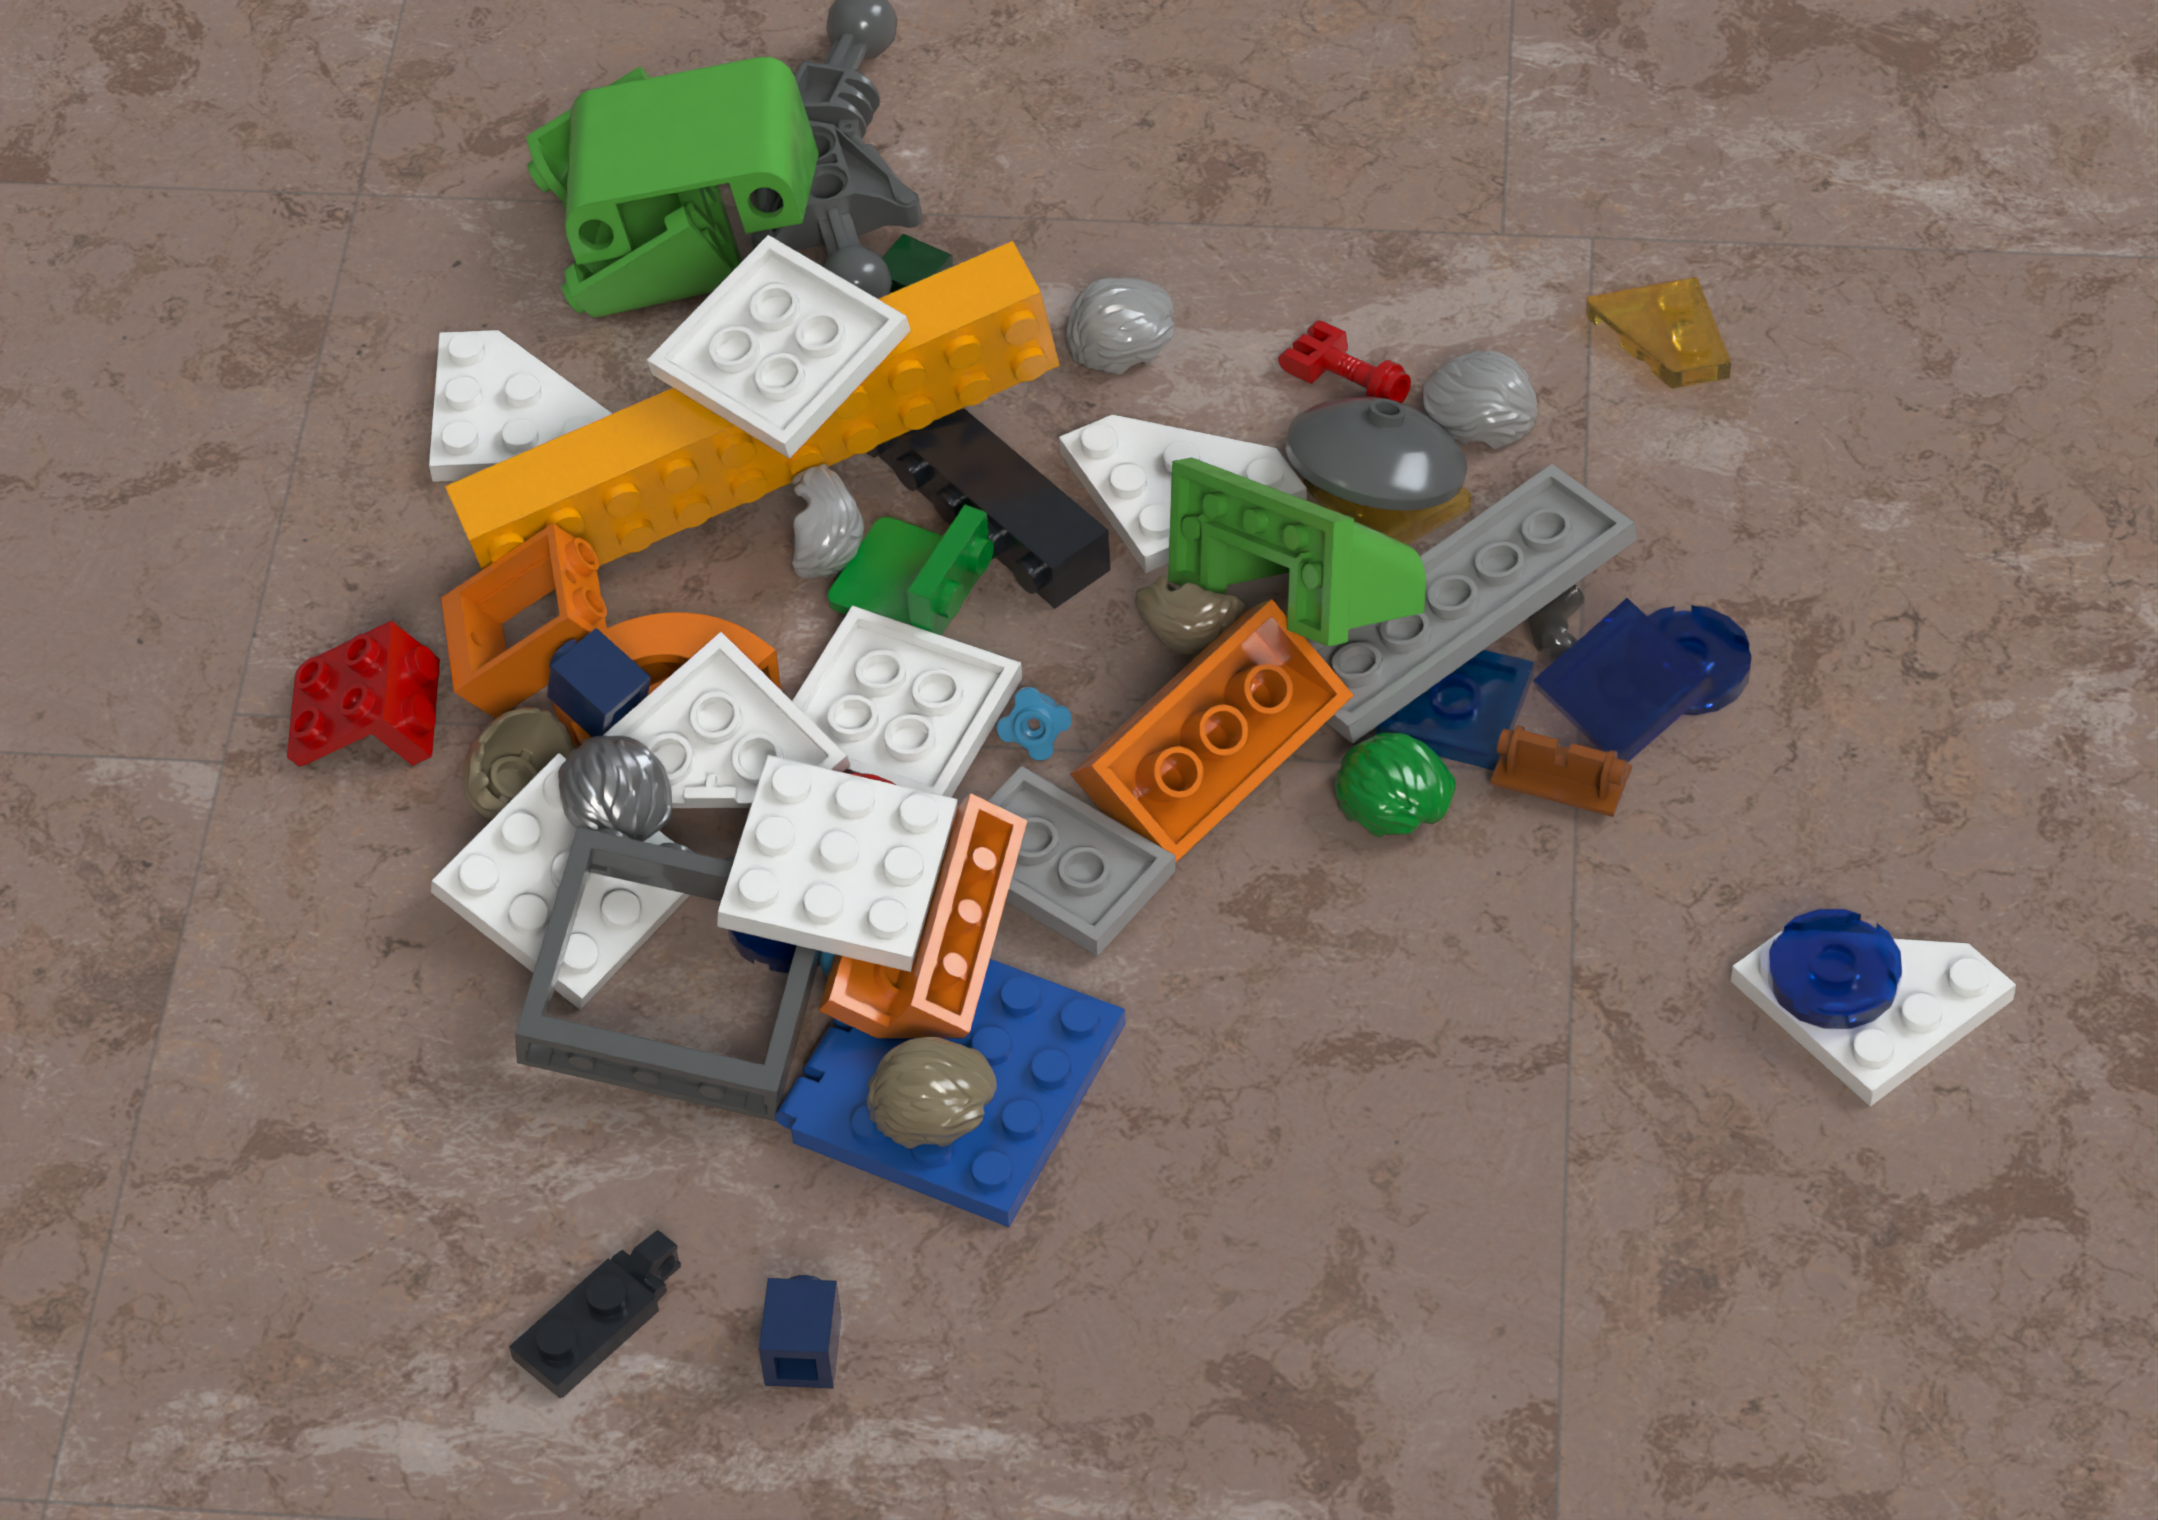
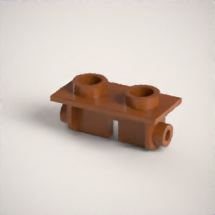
(1560, 774)

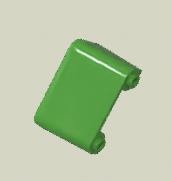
(678, 237)

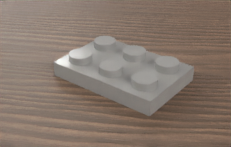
(1078, 864)

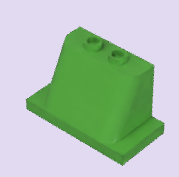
(1245, 531)

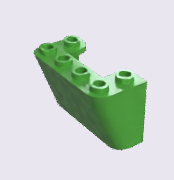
(684, 134)

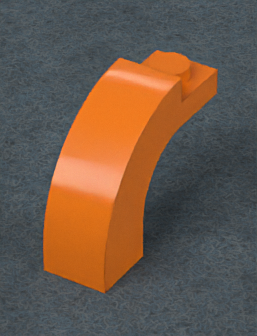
(668, 640)

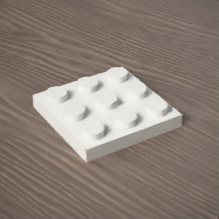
(779, 346)
(906, 700)
(837, 863)
(512, 878)

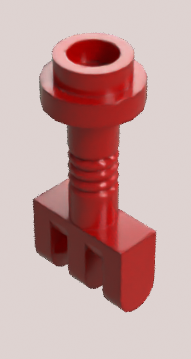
(1326, 350)

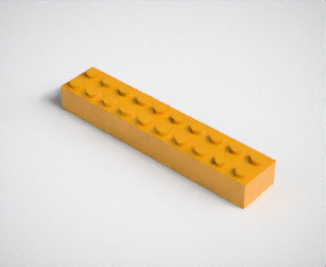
(679, 463)

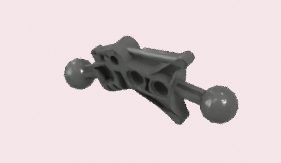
(851, 181)

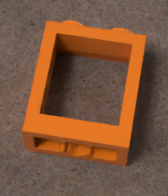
(478, 607)

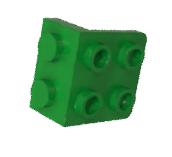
(915, 572)

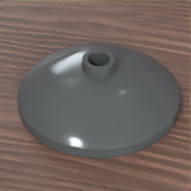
(1376, 453)

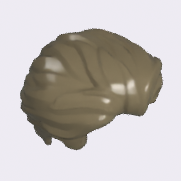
(1187, 616)
(510, 756)
(930, 1092)

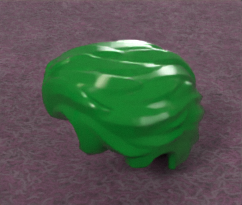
(1393, 784)

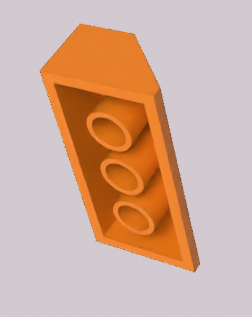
(1213, 731)

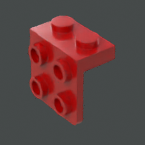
(364, 687)

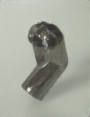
(1550, 623)

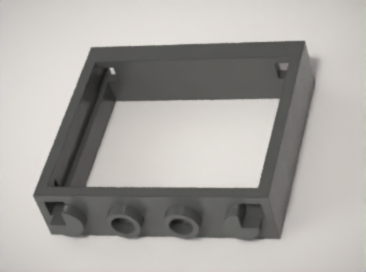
(636, 1060)

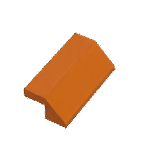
(955, 941)

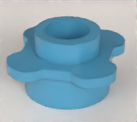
(1034, 705)

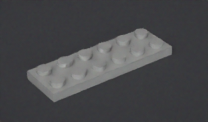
(1476, 592)

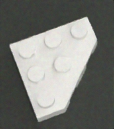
(497, 404)
(1130, 474)
(719, 724)
(1940, 1000)

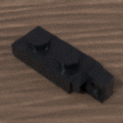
(597, 1315)

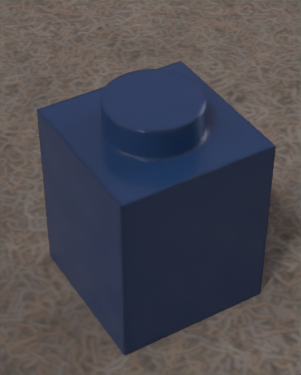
(595, 682)
(800, 1332)

